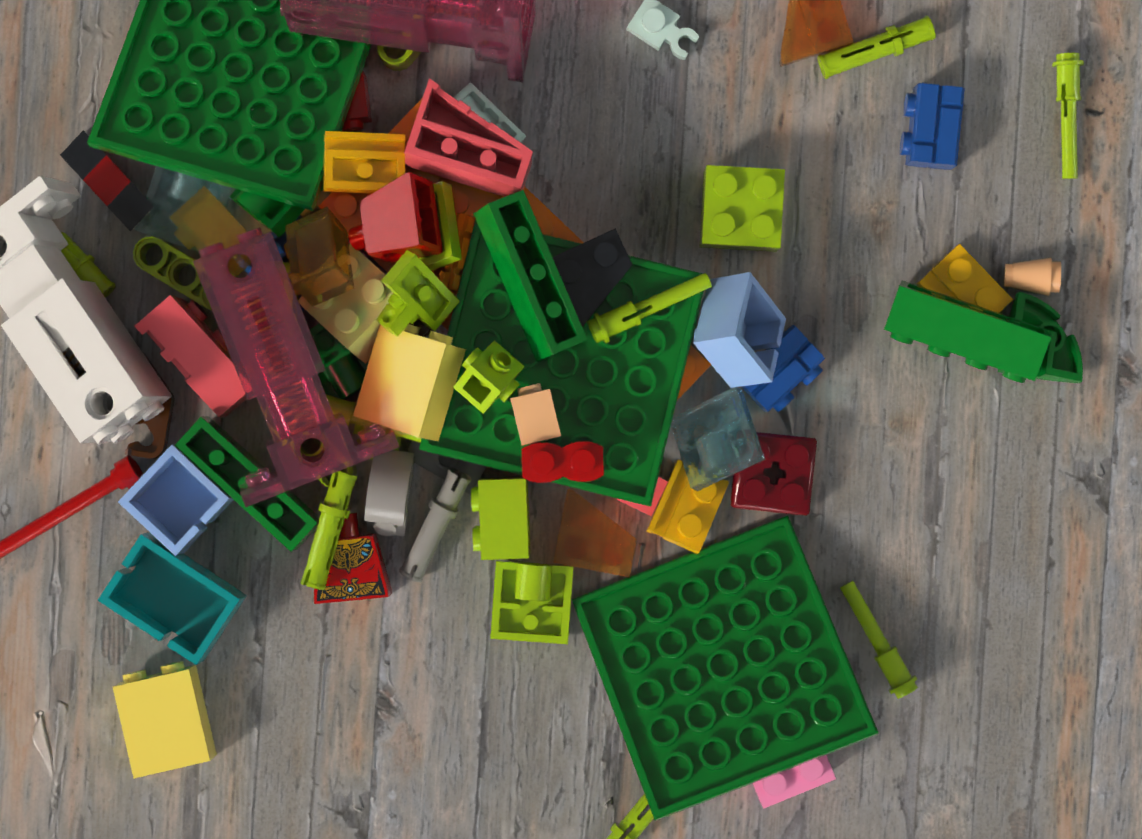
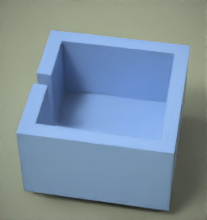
(735, 323)
(175, 501)

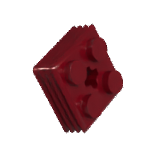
(791, 492)

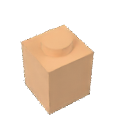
(535, 414)

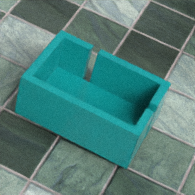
(172, 596)

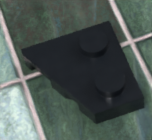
(592, 271)

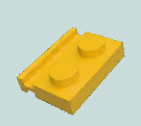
(362, 160)
(966, 280)
(684, 513)

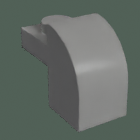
(389, 493)

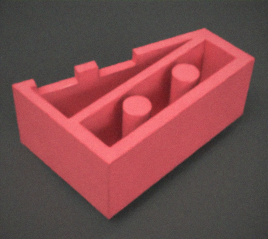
(465, 147)
(196, 352)

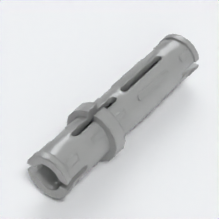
(442, 510)

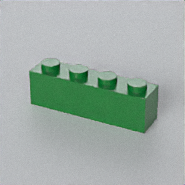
(530, 275)
(967, 331)
(228, 465)

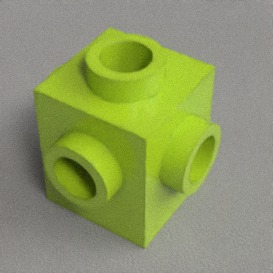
(493, 370)

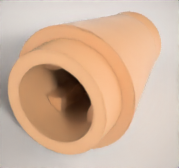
(1034, 276)

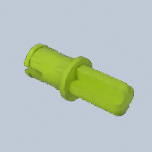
(85, 267)

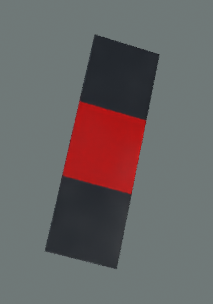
(107, 181)

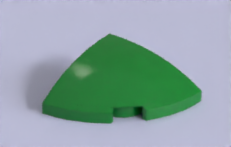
(1063, 356)

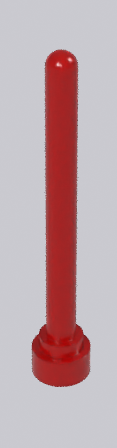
(122, 476)

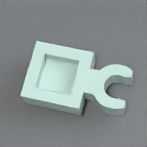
(656, 24)

